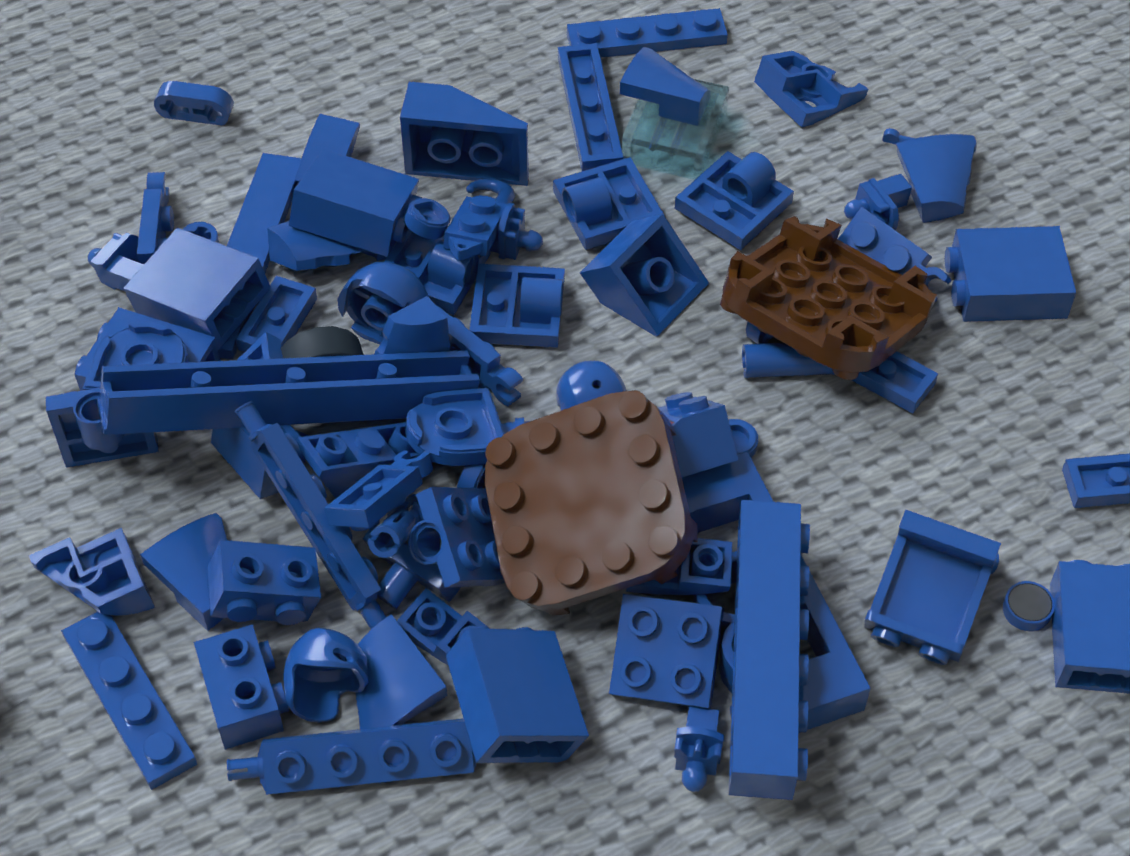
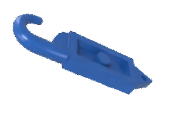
(477, 219)

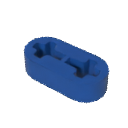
(193, 103)

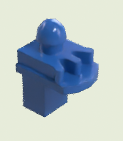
(881, 199)
(513, 235)
(116, 260)
(698, 747)

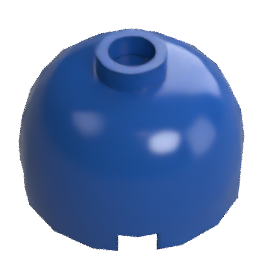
(377, 293)

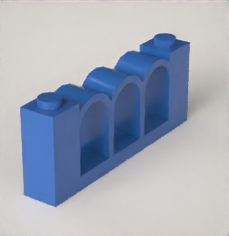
(834, 677)

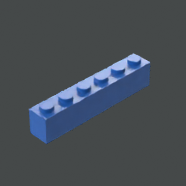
(766, 652)

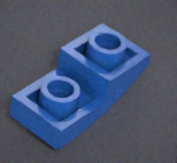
(328, 134)
(702, 572)
(435, 624)

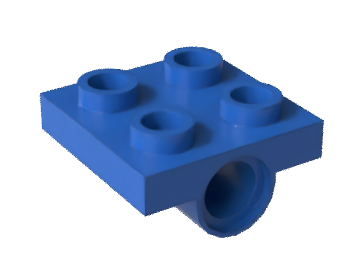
(735, 197)
(604, 201)
(437, 269)
(518, 305)
(81, 435)
(467, 536)
(666, 651)

